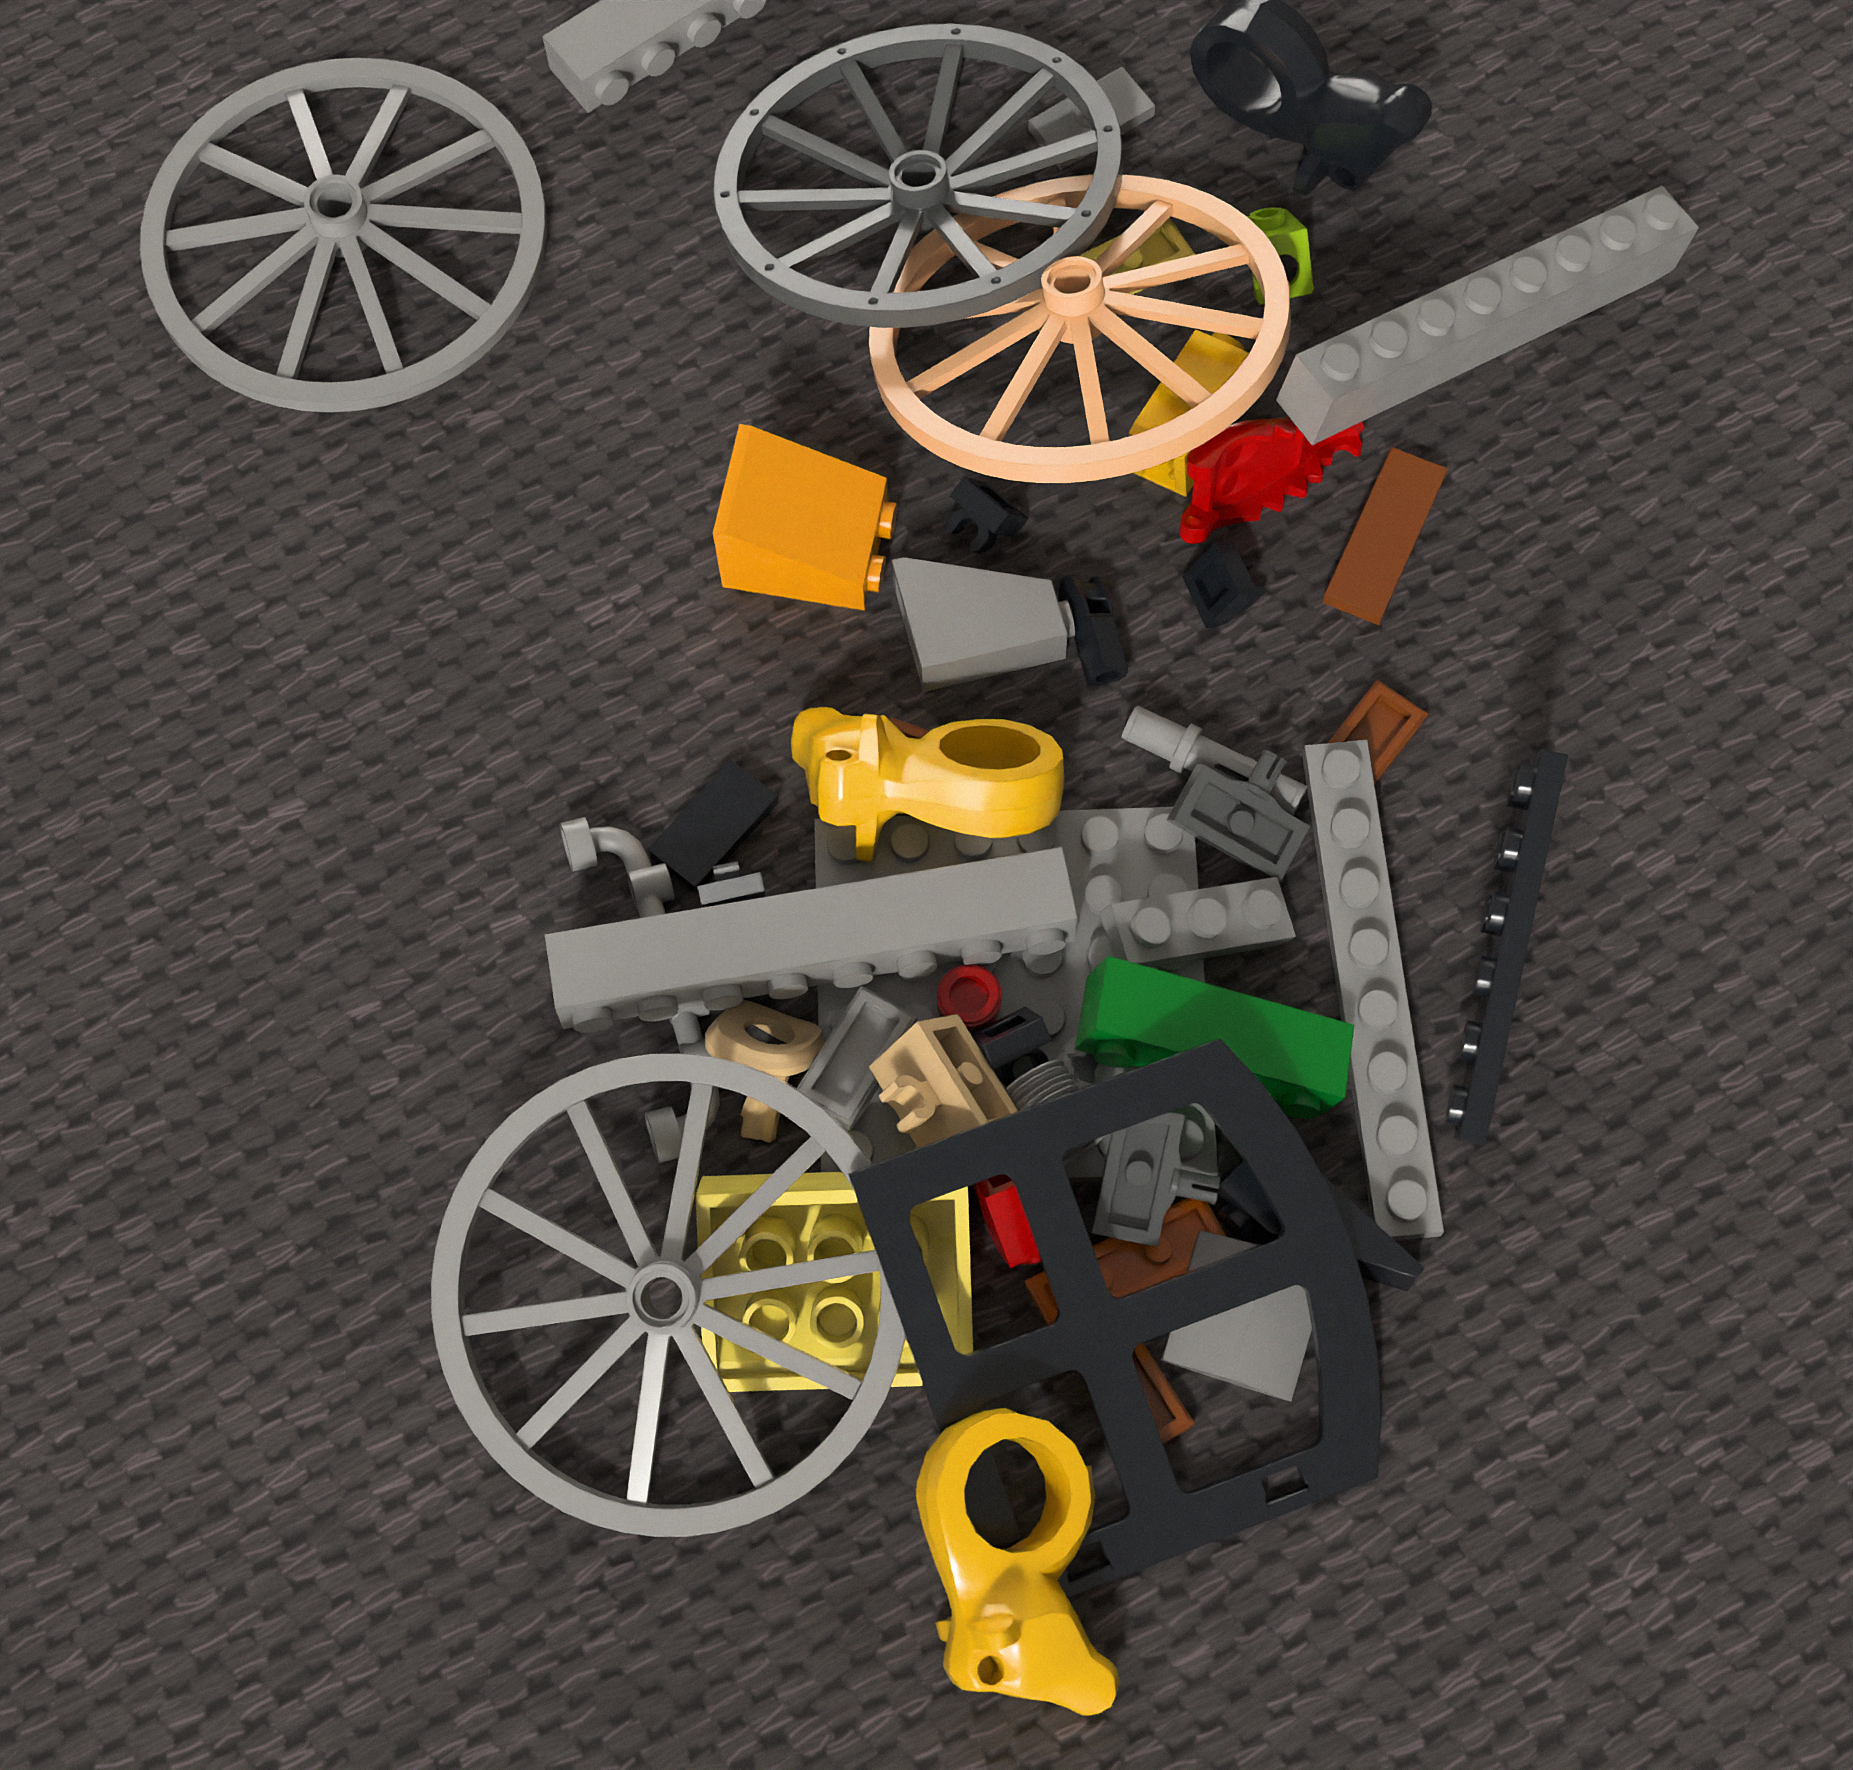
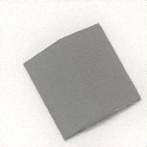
(1248, 1345)

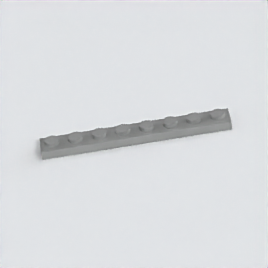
(1372, 990)

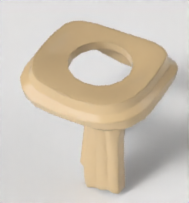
(730, 1041)

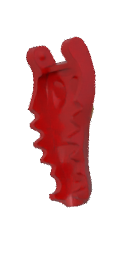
(1253, 469)

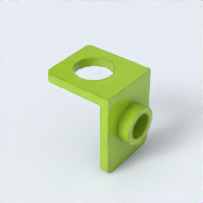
(1288, 238)

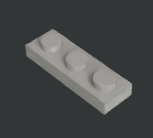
(1198, 923)

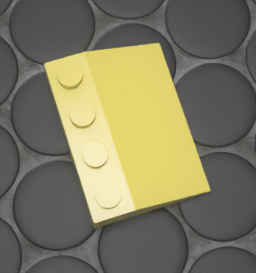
(832, 1316)

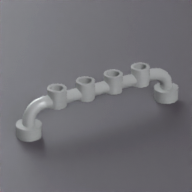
(649, 889)

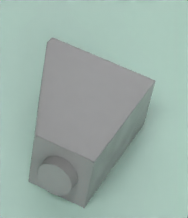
(977, 621)

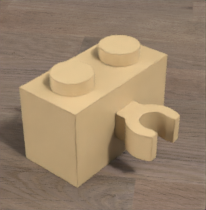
(939, 1081)

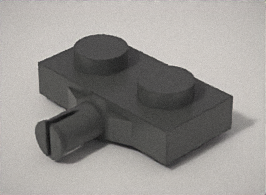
(1241, 816)
(1143, 1178)

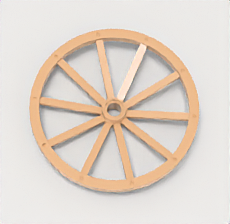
(1080, 305)

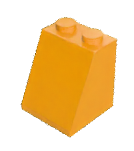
(801, 523)

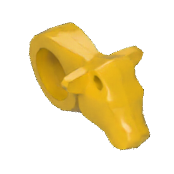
(961, 776)
(1009, 1613)

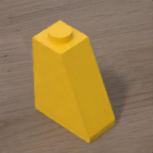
(1210, 363)

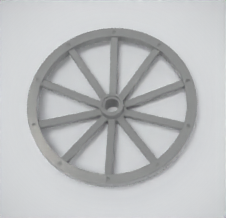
(342, 235)
(453, 1327)

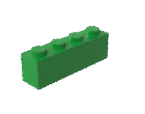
(1149, 1014)

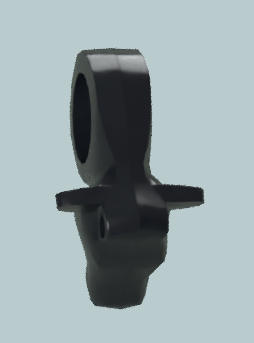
(1342, 119)

